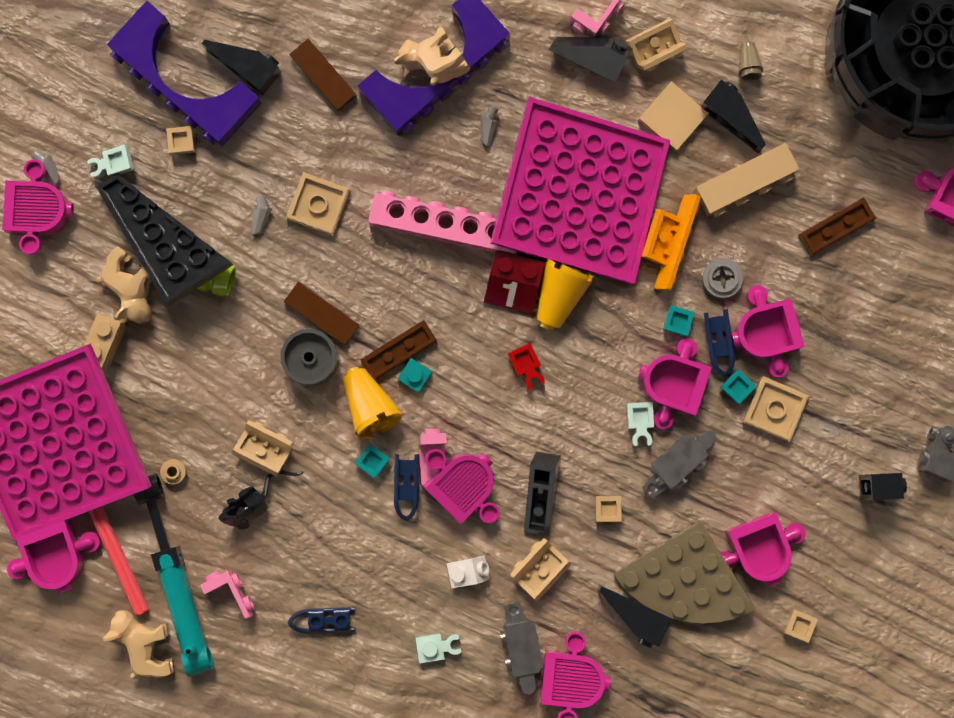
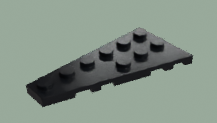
(166, 248)

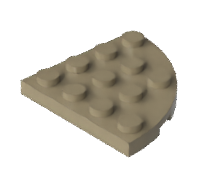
(686, 580)

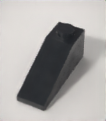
(598, 54)
(248, 64)
(731, 112)
(541, 493)
(640, 619)

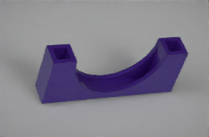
(137, 47)
(404, 104)

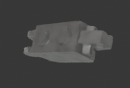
(678, 461)
(523, 647)

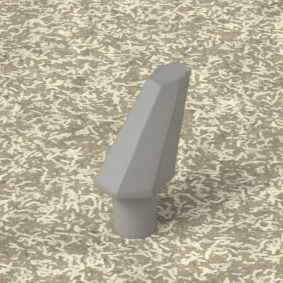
(488, 124)
(51, 171)
(260, 215)

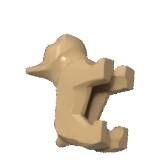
(439, 62)
(130, 288)
(140, 644)

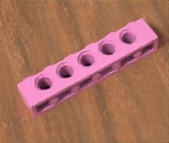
(480, 240)

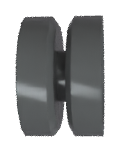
(309, 342)

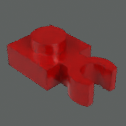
(525, 362)

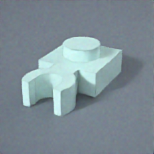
(115, 161)
(640, 418)
(432, 647)

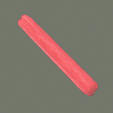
(119, 560)

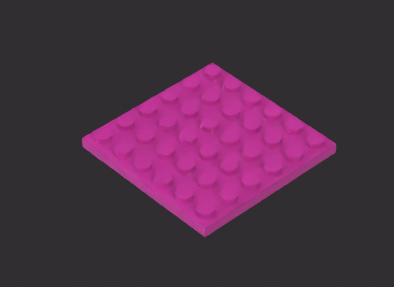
(580, 191)
(62, 444)

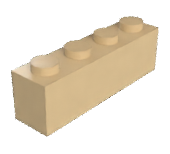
(747, 179)
(105, 339)

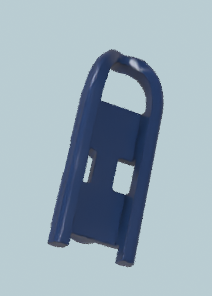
(721, 347)
(406, 491)
(317, 620)

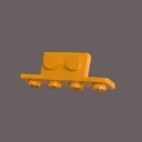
(668, 240)

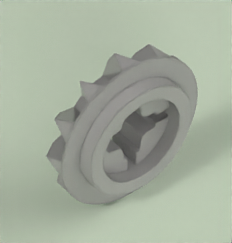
(729, 269)

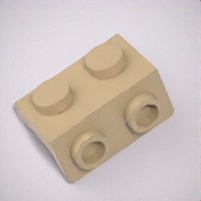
(656, 45)
(263, 448)
(540, 569)

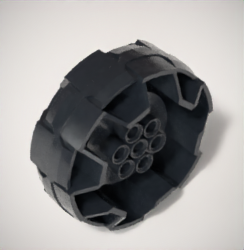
(881, 72)

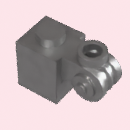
(936, 458)

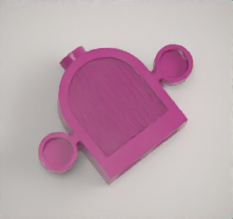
(942, 199)
(34, 208)
(768, 331)
(675, 383)
(462, 484)
(763, 547)
(53, 556)
(572, 678)

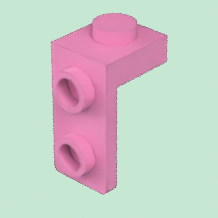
(585, 25)
(430, 439)
(216, 580)

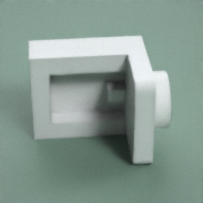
(468, 571)

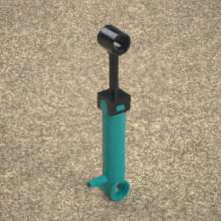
(169, 563)

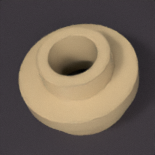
(181, 471)

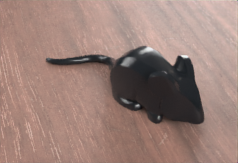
(249, 505)

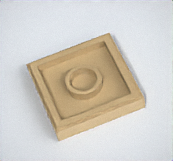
(673, 116)
(318, 204)
(775, 409)

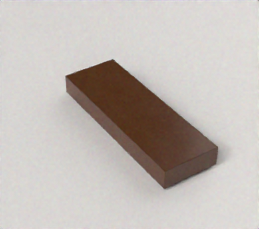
(323, 75)
(837, 226)
(321, 313)
(398, 350)

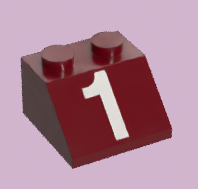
(514, 282)

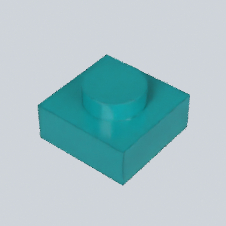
(678, 320)
(414, 375)
(738, 386)
(372, 460)

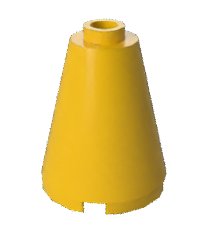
(560, 293)
(369, 404)

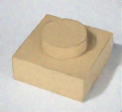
(180, 140)
(608, 509)
(800, 625)

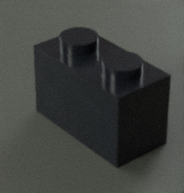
(882, 486)

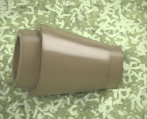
(750, 64)

